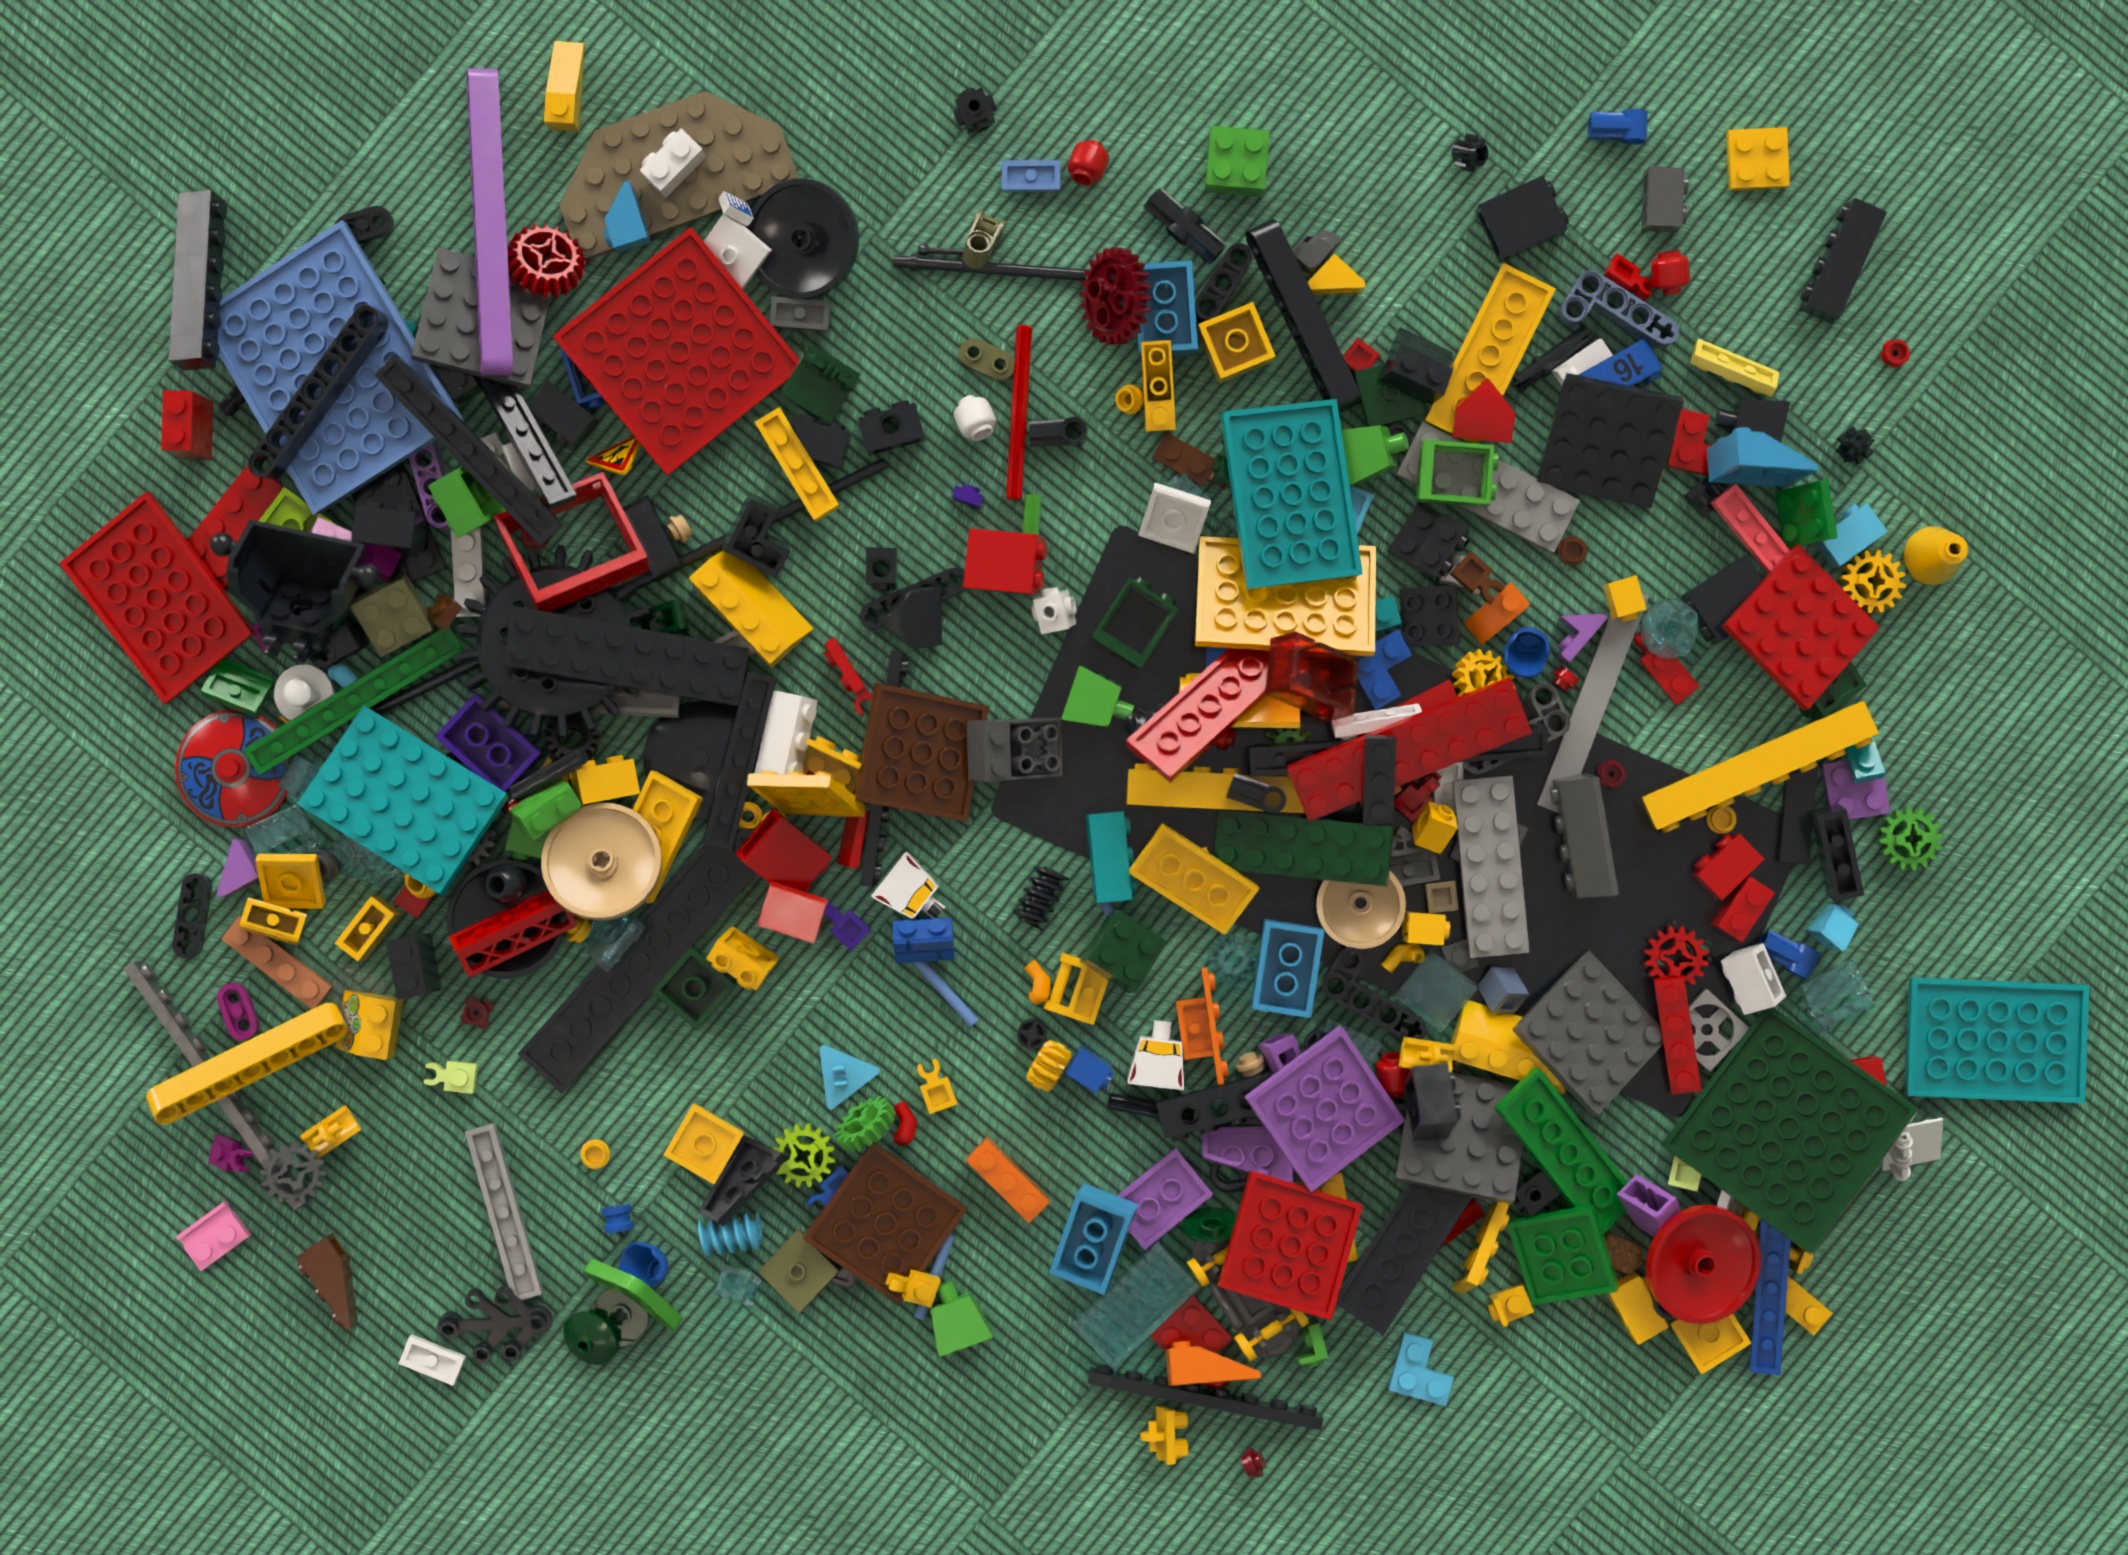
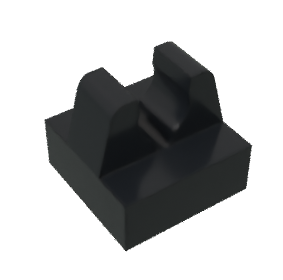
(1702, 495)

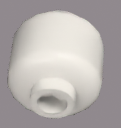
(975, 418)

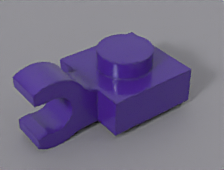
(847, 927)

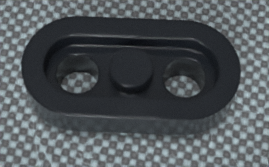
(364, 223)

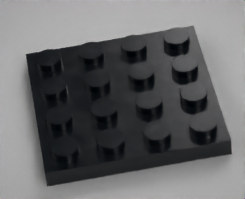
(1609, 440)

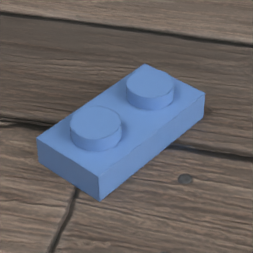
(1030, 175)

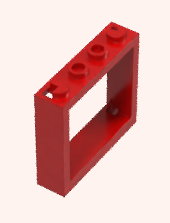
(589, 581)

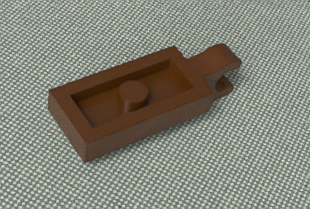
(1185, 459)

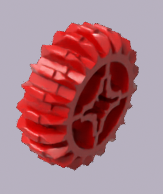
(560, 271)

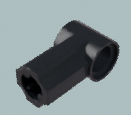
(1054, 432)
(1253, 792)

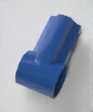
(1627, 126)
(1793, 956)

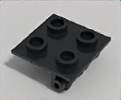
(1430, 616)

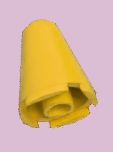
(1934, 555)

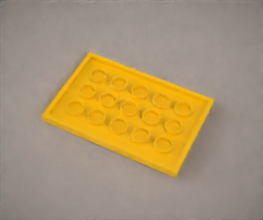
(1329, 611)

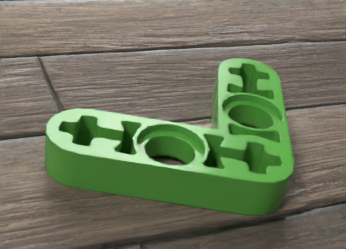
(636, 1290)

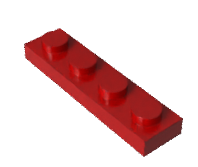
(1677, 1034)

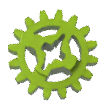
(812, 1165)

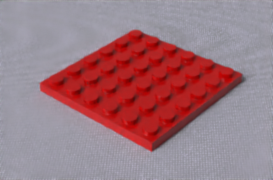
(678, 351)

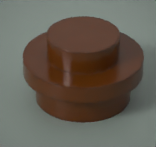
(1572, 551)

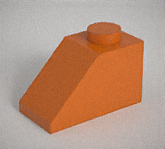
(1495, 616)

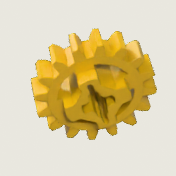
(1875, 570)
(1478, 670)

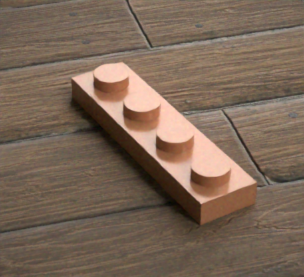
(279, 965)

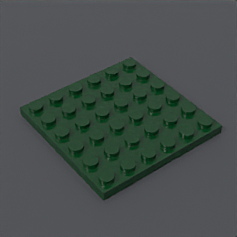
(1790, 1128)

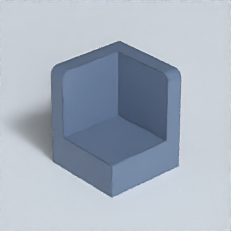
(1503, 990)

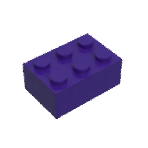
(489, 747)

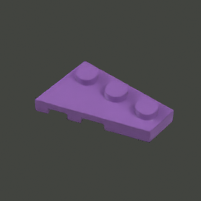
(1246, 1150)

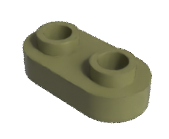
(986, 360)

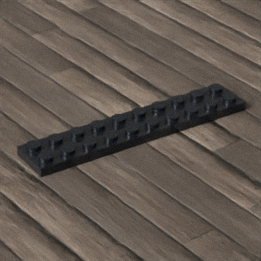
(610, 998)

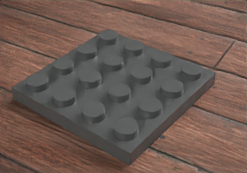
(450, 321)
(1590, 1033)
(1477, 1157)

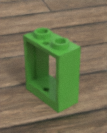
(1425, 472)

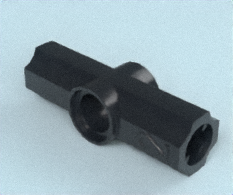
(1184, 225)

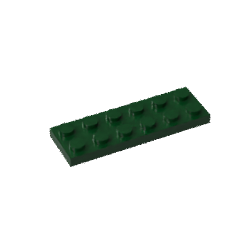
(1304, 848)

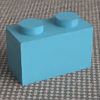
(1855, 533)

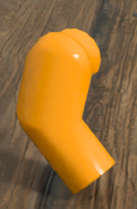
(1041, 984)

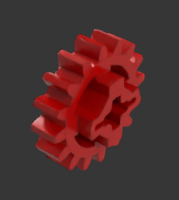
(1677, 944)

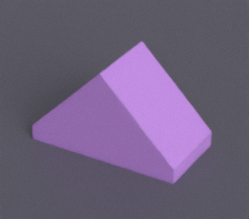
(239, 869)

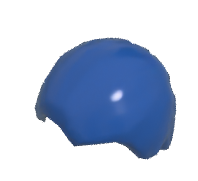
(1526, 652)
(645, 1263)

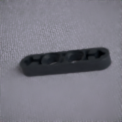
(951, 592)

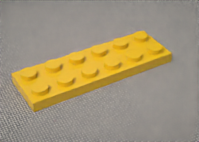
(1494, 341)

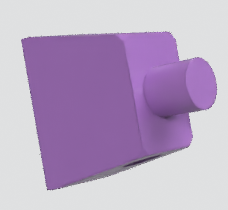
(1655, 1212)

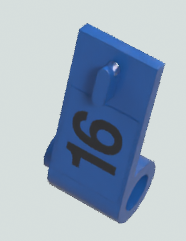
(1628, 366)

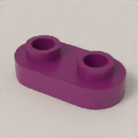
(235, 1013)

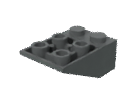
(1014, 749)

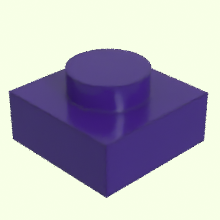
(968, 495)

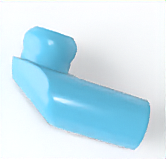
(341, 674)

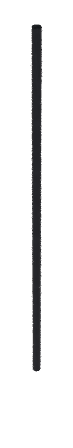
(640, 581)

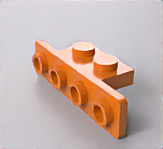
(1198, 1027)

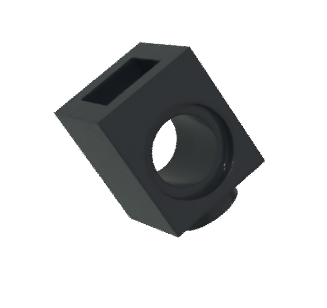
(875, 555)

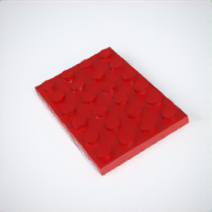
(157, 597)

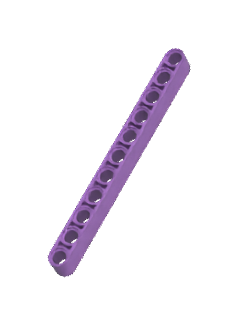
(489, 222)

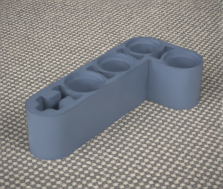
(1623, 315)

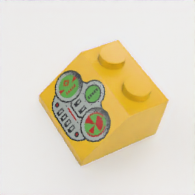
(371, 1024)

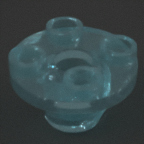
(1669, 629)

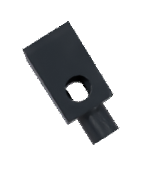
(1758, 415)

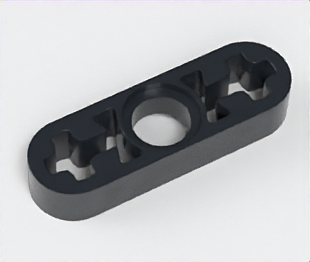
(196, 938)

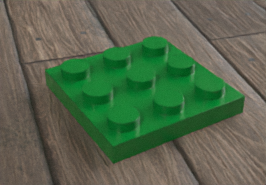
(1563, 1255)

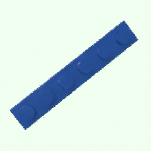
(1770, 1302)

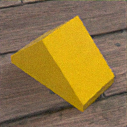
(1336, 278)

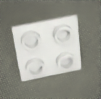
(1916, 1145)

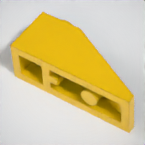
(564, 87)

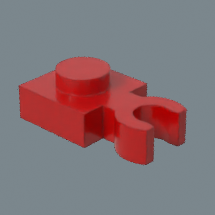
(1626, 276)

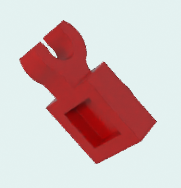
(1415, 797)

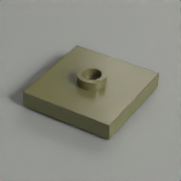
(799, 1271)

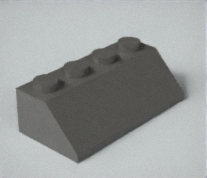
(1584, 836)

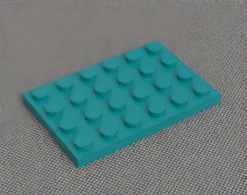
(1291, 494)
(403, 800)
(1997, 1040)

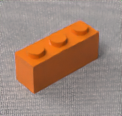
(1008, 1179)

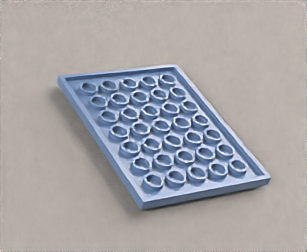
(280, 330)

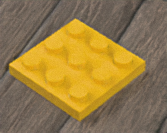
(806, 794)

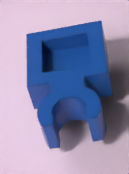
(829, 1186)

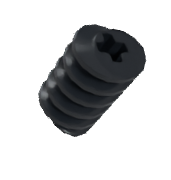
(1040, 896)

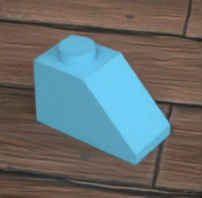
(1834, 927)

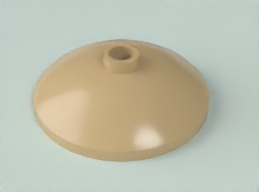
(1361, 926)

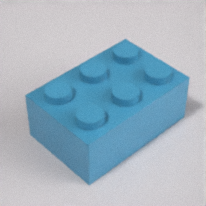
(1171, 307)
(1287, 968)
(1093, 1238)

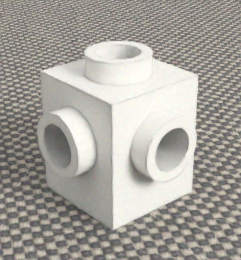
(1054, 610)

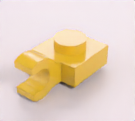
(917, 1288)

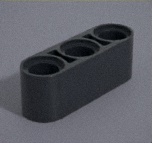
(1227, 270)
(654, 539)

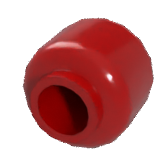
(1088, 162)
(1670, 271)
(1391, 1074)

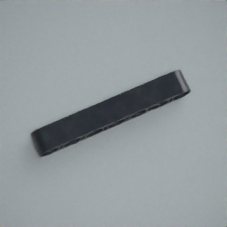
(1302, 314)
(304, 397)

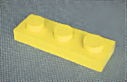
(1734, 368)

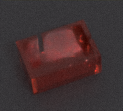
(1307, 672)

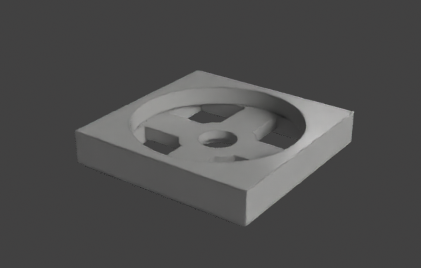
(1714, 1020)

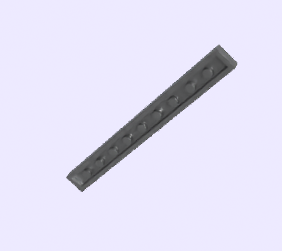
(195, 1051)

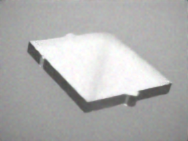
(356, 979)

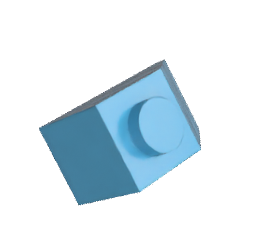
(625, 222)

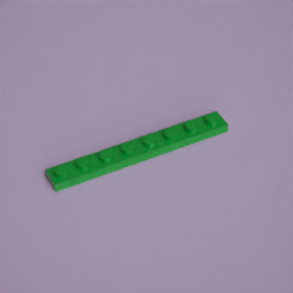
(349, 700)

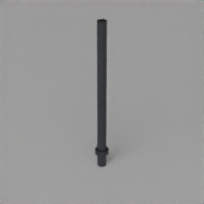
(914, 263)

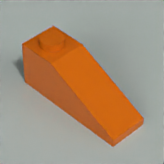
(1198, 1366)

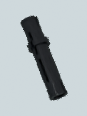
(1543, 365)

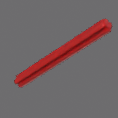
(1019, 412)

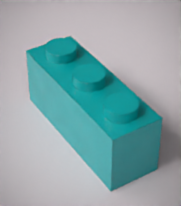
(1110, 857)

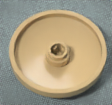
(601, 861)

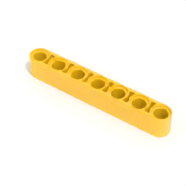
(246, 1063)

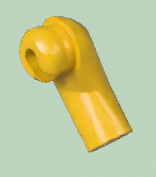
(1403, 953)

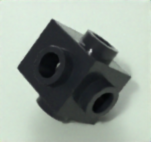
(977, 120)

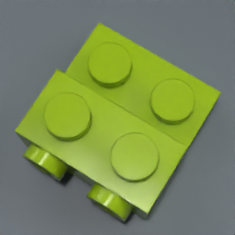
(291, 512)

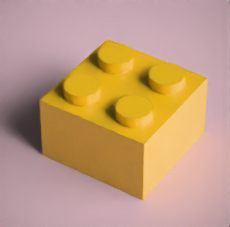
(1236, 342)

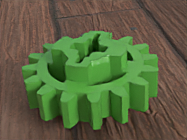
(1908, 827)
(865, 1124)

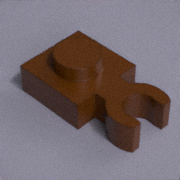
(1473, 574)
(444, 611)

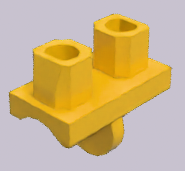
(1425, 1052)
(331, 1132)
(1162, 1434)

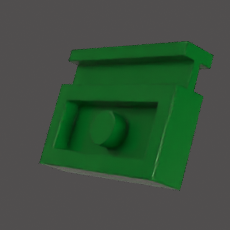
(238, 687)

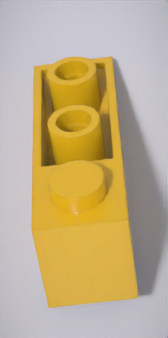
(1158, 386)

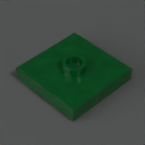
(1382, 402)

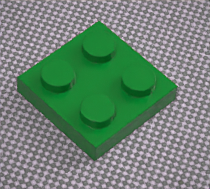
(1806, 514)

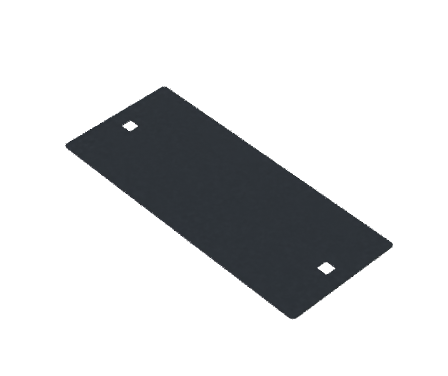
(1649, 865)

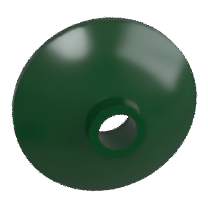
(1209, 1224)
(590, 1338)

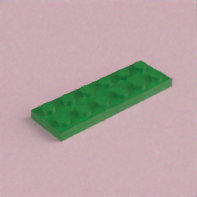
(1563, 1147)

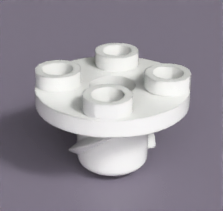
(301, 689)

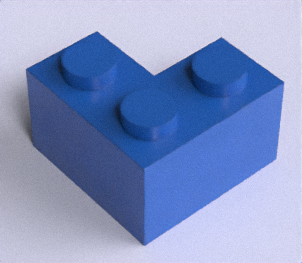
(1373, 676)

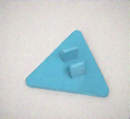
(843, 1074)

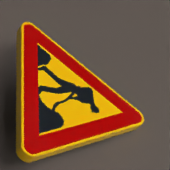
(617, 457)

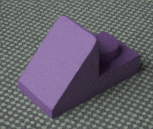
(1584, 628)

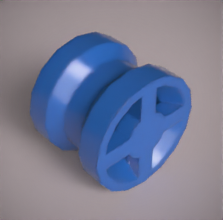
(617, 1218)

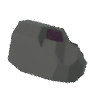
(1315, 250)

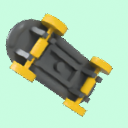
(1260, 1325)

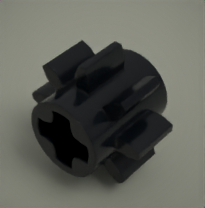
(1470, 152)
(1855, 445)

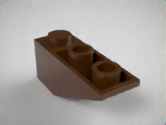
(331, 1273)

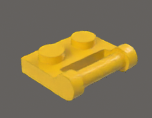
(1086, 995)

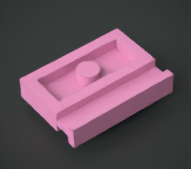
(213, 1236)

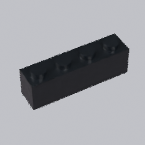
(1842, 261)

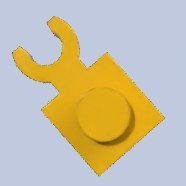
(937, 1091)

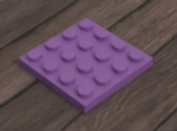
(1324, 1108)

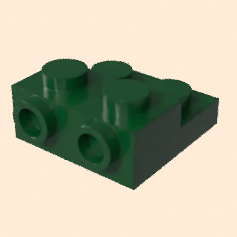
(1838, 692)

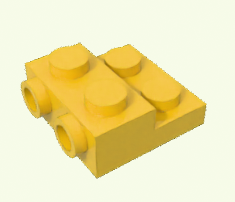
(743, 958)

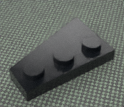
(740, 1179)

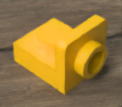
(1509, 1304)

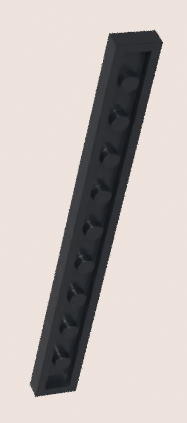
(1274, 757)

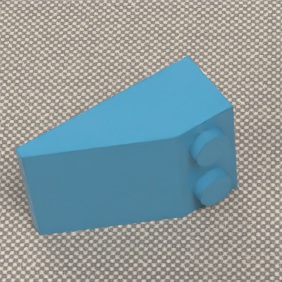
(1756, 460)

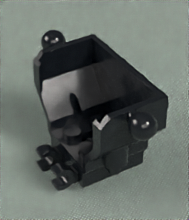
(294, 582)

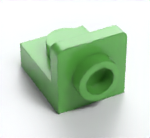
(1314, 1339)

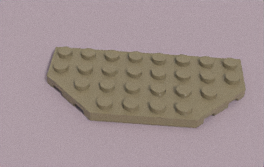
(741, 153)

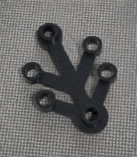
(499, 1322)

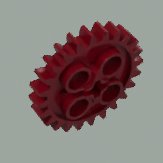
(1115, 296)

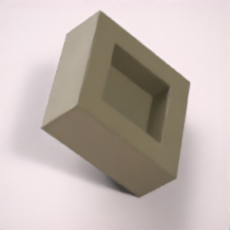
(1441, 896)

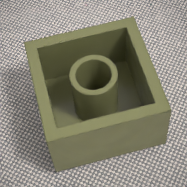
(392, 614)

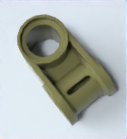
(983, 235)

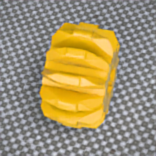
(1048, 1065)

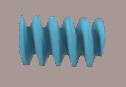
(731, 1235)

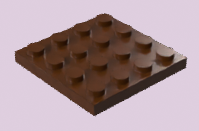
(917, 753)
(884, 1220)

